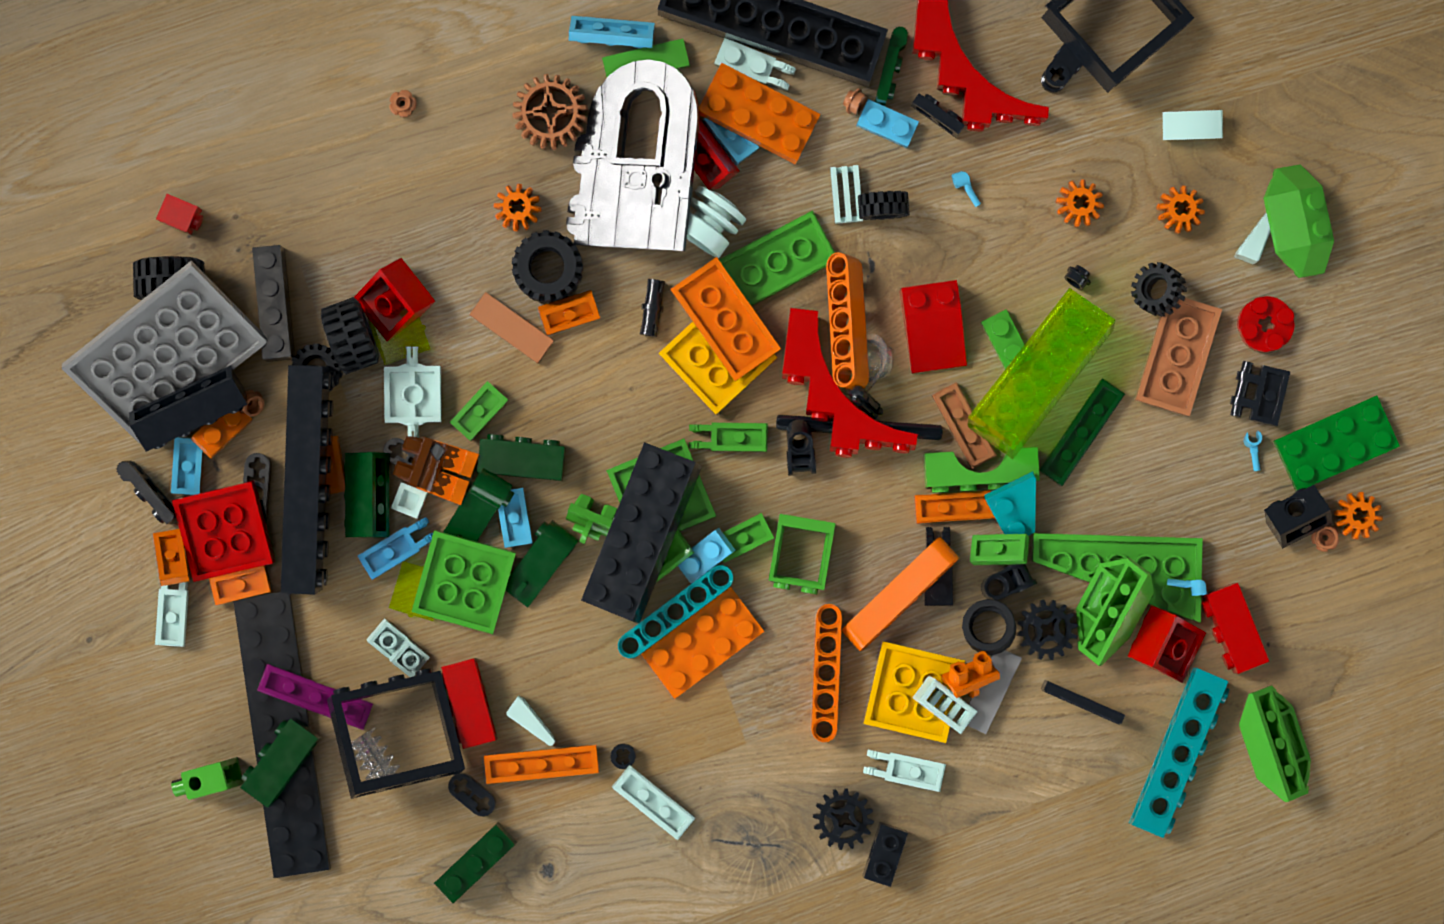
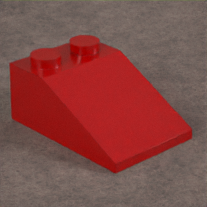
(933, 326)

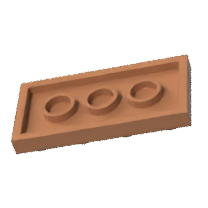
(1178, 357)

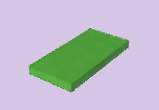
(779, 258)

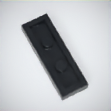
(1082, 702)

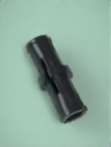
(652, 307)

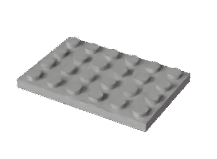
(163, 345)

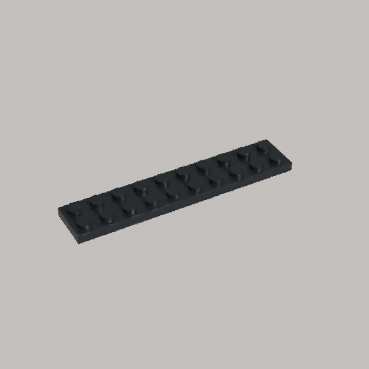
(296, 817)

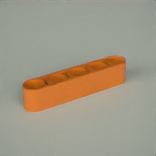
(839, 311)
(900, 594)
(831, 686)

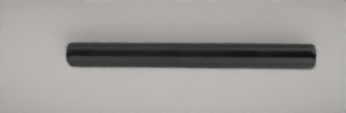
(924, 431)

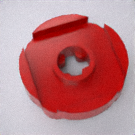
(1281, 318)

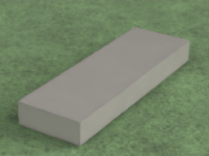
(992, 694)

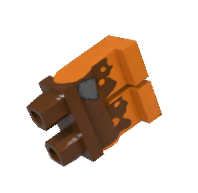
(428, 464)

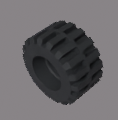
(541, 243)
(154, 271)
(349, 335)

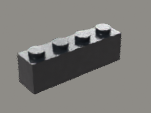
(273, 302)
(188, 409)

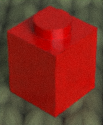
(180, 214)

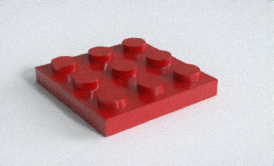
(223, 531)

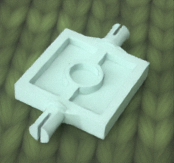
(412, 393)

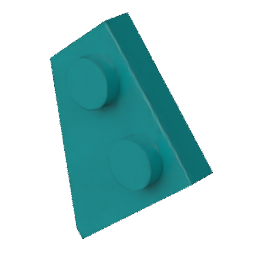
(1015, 505)

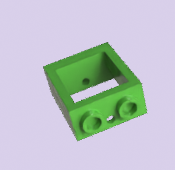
(804, 524)

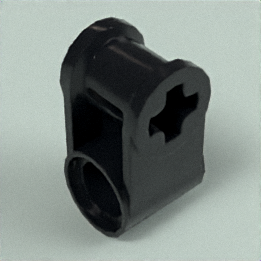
(1064, 65)
(800, 453)
(1010, 580)

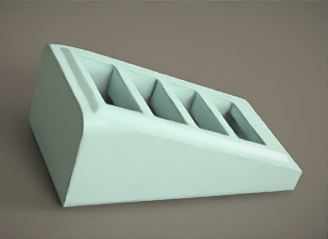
(1254, 244)
(925, 691)
(525, 716)

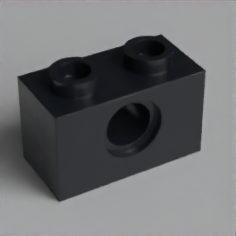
(1291, 528)
(885, 854)

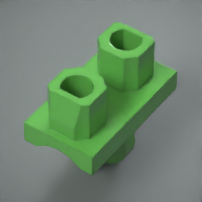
(588, 522)

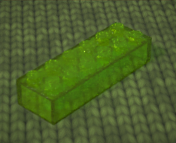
(1041, 373)

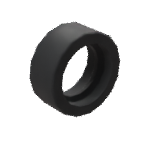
(983, 606)

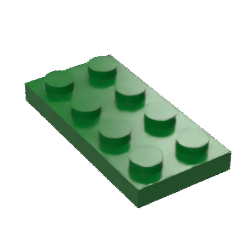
(1336, 443)

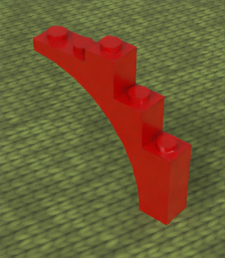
(956, 74)
(825, 400)

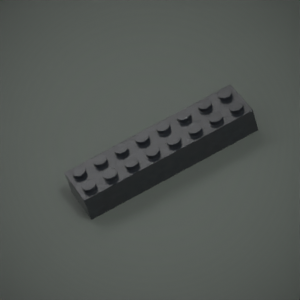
(789, 31)
(306, 479)

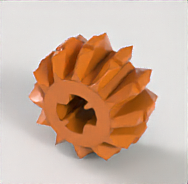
(1077, 193)
(516, 198)
(1177, 199)
(1356, 526)

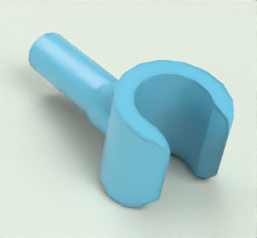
(962, 179)
(1254, 449)
(1198, 587)

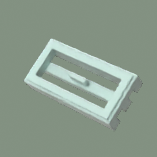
(845, 170)

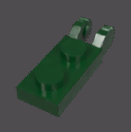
(892, 64)

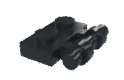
(1268, 394)

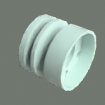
(710, 220)

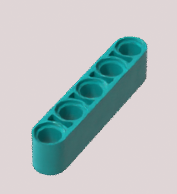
(662, 617)

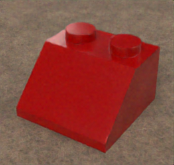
(392, 291)
(1166, 644)

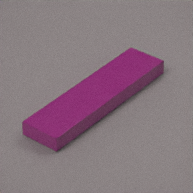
(310, 695)

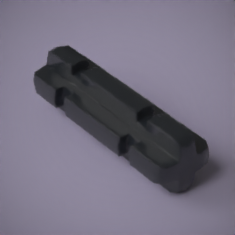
(866, 402)

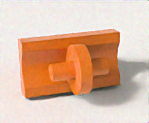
(971, 676)

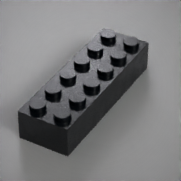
(641, 533)

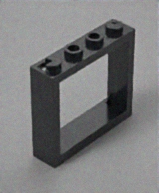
(1172, 9)
(401, 779)

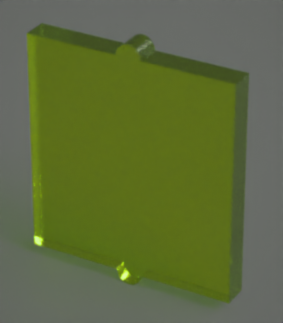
(410, 336)
(406, 590)

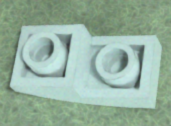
(1193, 125)
(398, 648)

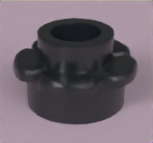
(1077, 277)

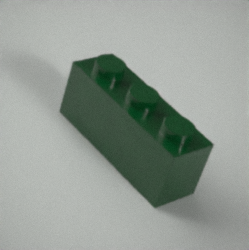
(522, 458)
(366, 495)
(279, 761)
(475, 862)

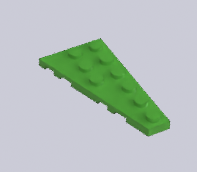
(1160, 556)

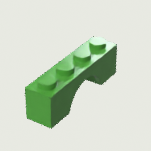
(945, 471)

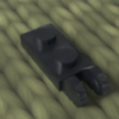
(147, 491)
(942, 590)

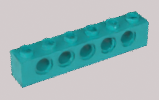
(1175, 736)

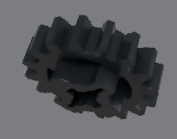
(1056, 637)
(837, 830)

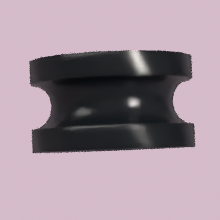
(614, 755)

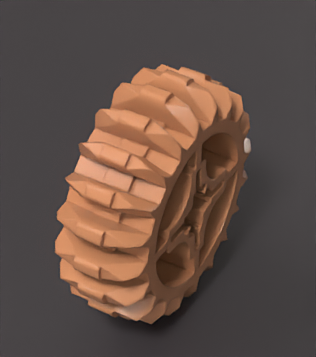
(537, 112)

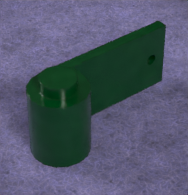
(479, 505)
(540, 562)

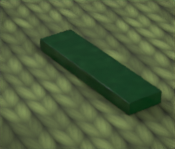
(1081, 432)

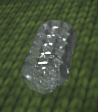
(373, 756)

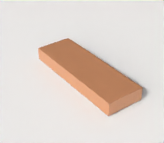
(511, 327)
(955, 412)

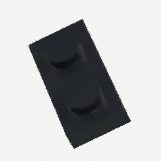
(929, 108)

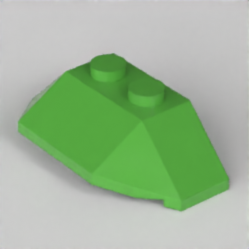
(1299, 220)
(1112, 607)
(1275, 744)

